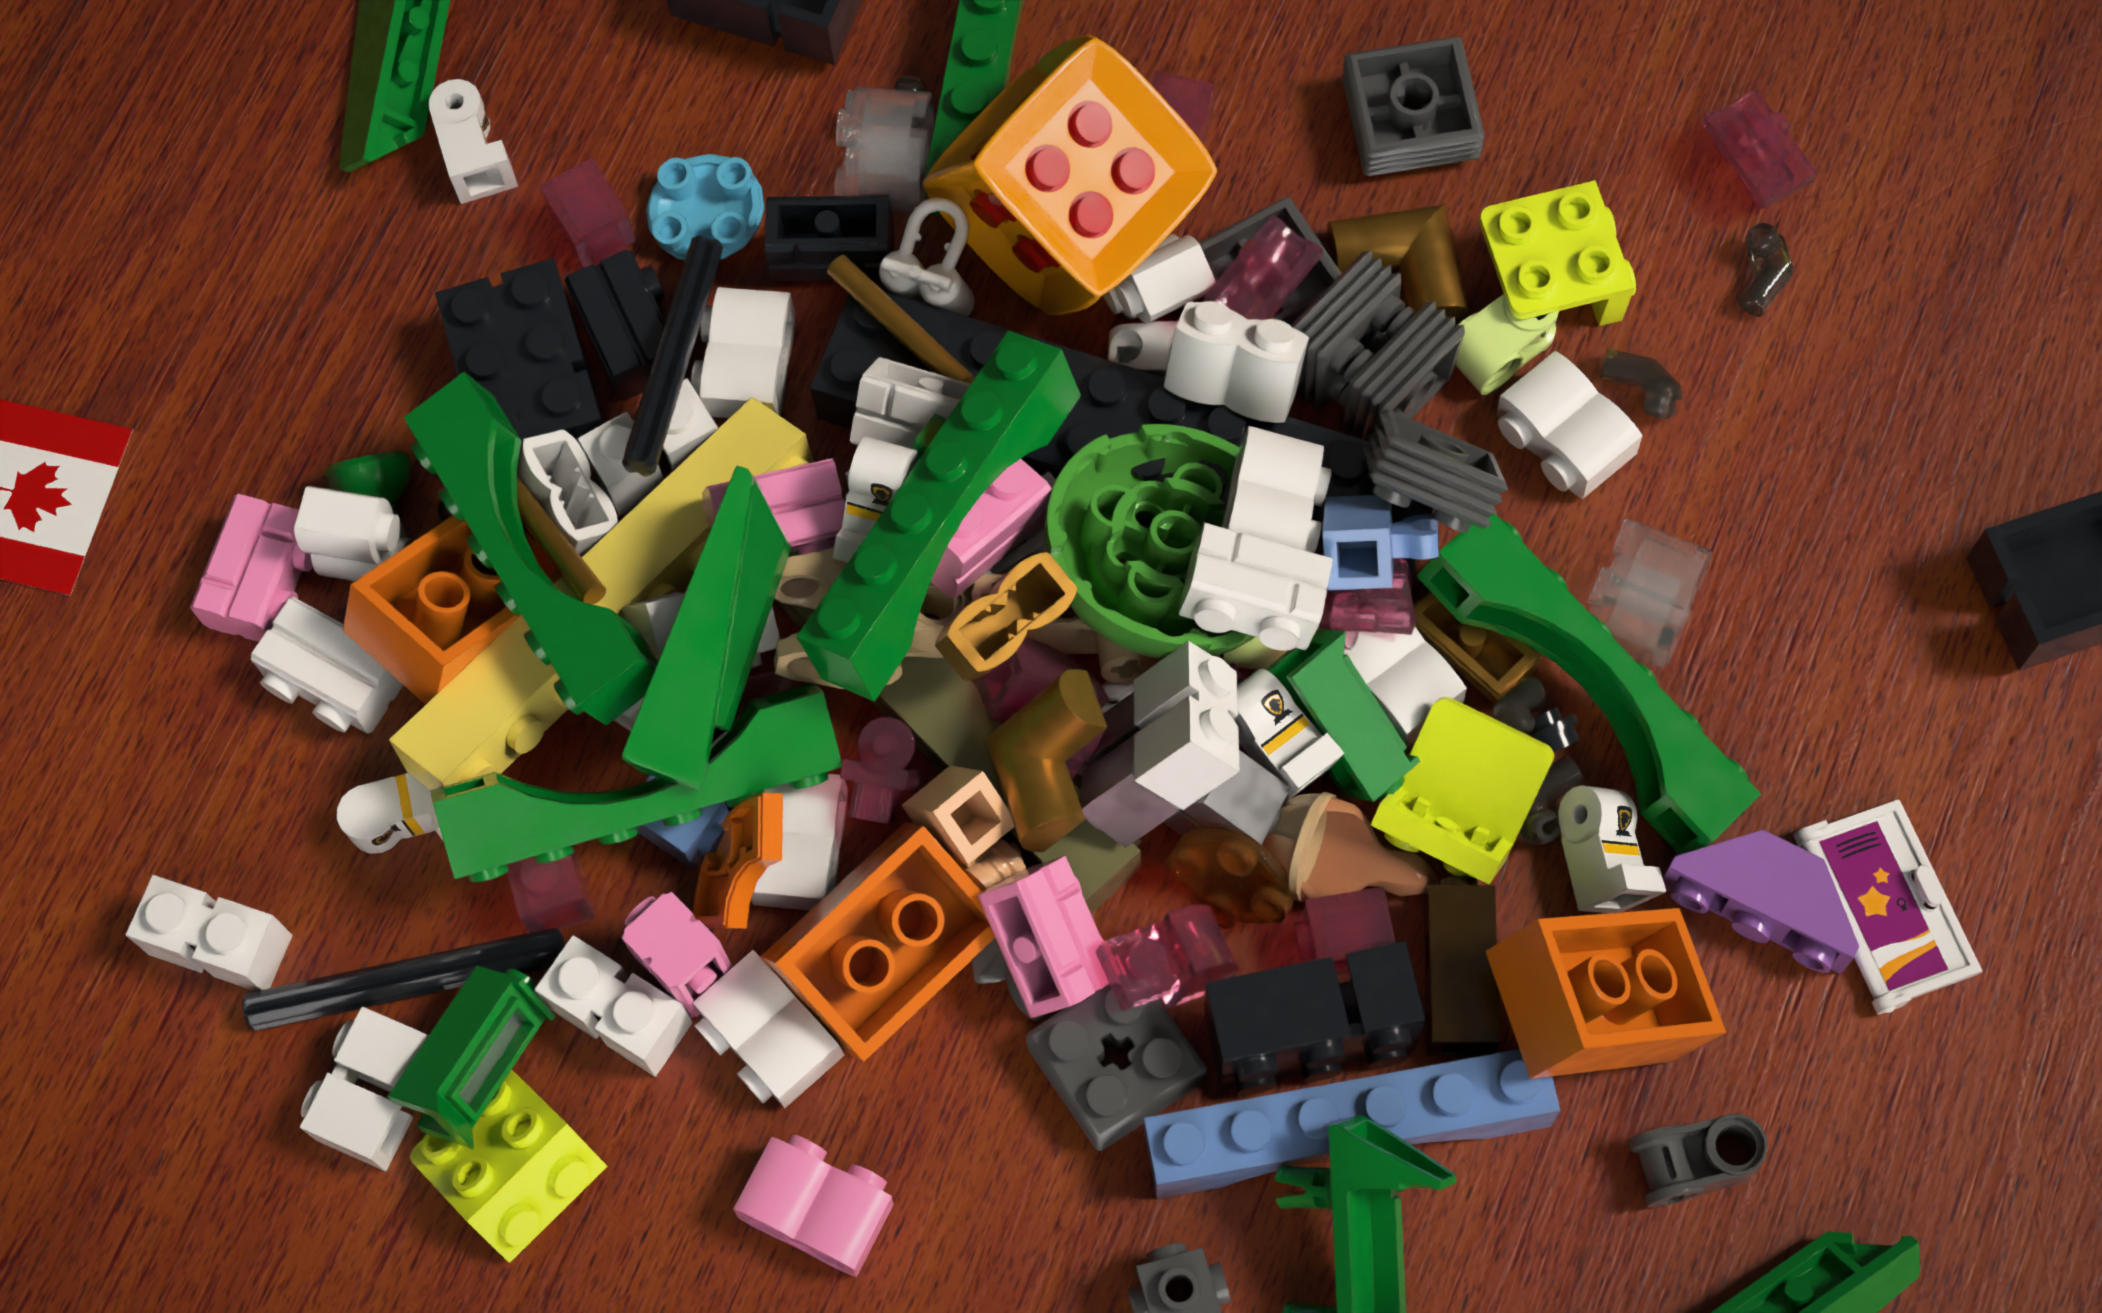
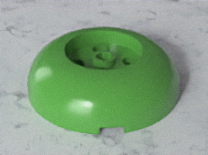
(1095, 523)

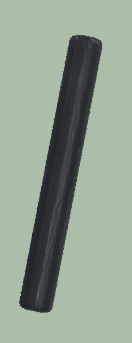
(672, 356)
(398, 979)

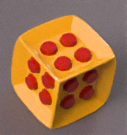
(1072, 176)

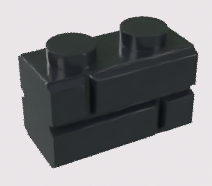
(813, 231)
(620, 318)

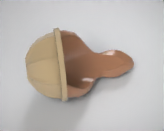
(1334, 851)

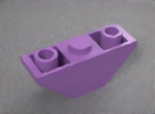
(1768, 894)

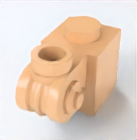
(968, 821)

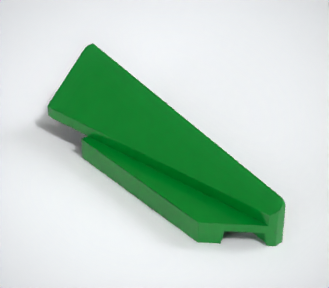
(390, 76)
(711, 639)
(1832, 1277)

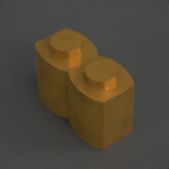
(996, 624)

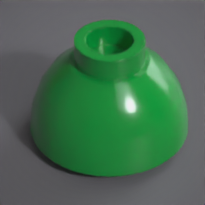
(374, 475)

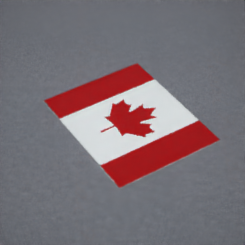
(52, 491)

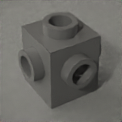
(1175, 1264)

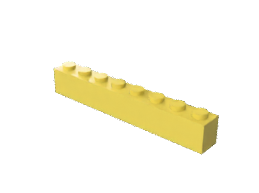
(507, 693)

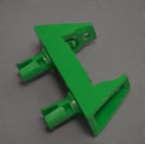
(1362, 1191)

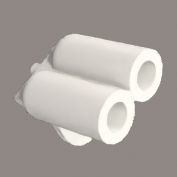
(940, 283)

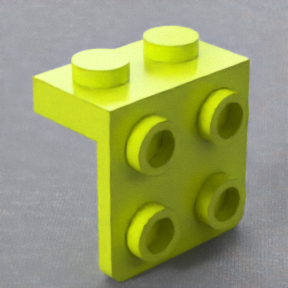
(1559, 254)
(1466, 791)
(519, 1172)

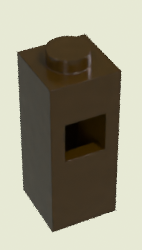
(1458, 976)

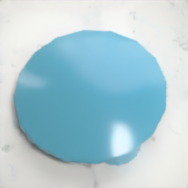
(705, 197)

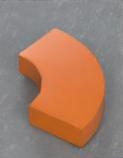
(744, 853)

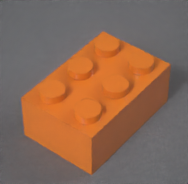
(431, 608)
(883, 940)
(1604, 991)

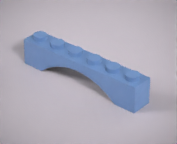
(1421, 1105)

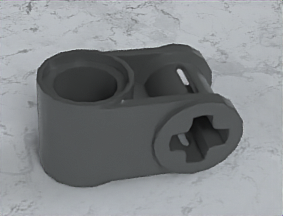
(1684, 1161)

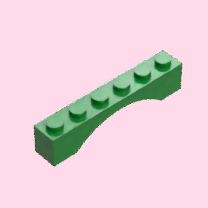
(975, 67)
(476, 455)
(875, 602)
(1678, 772)
(503, 821)

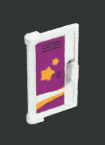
(1900, 941)

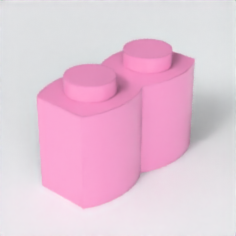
(814, 1204)

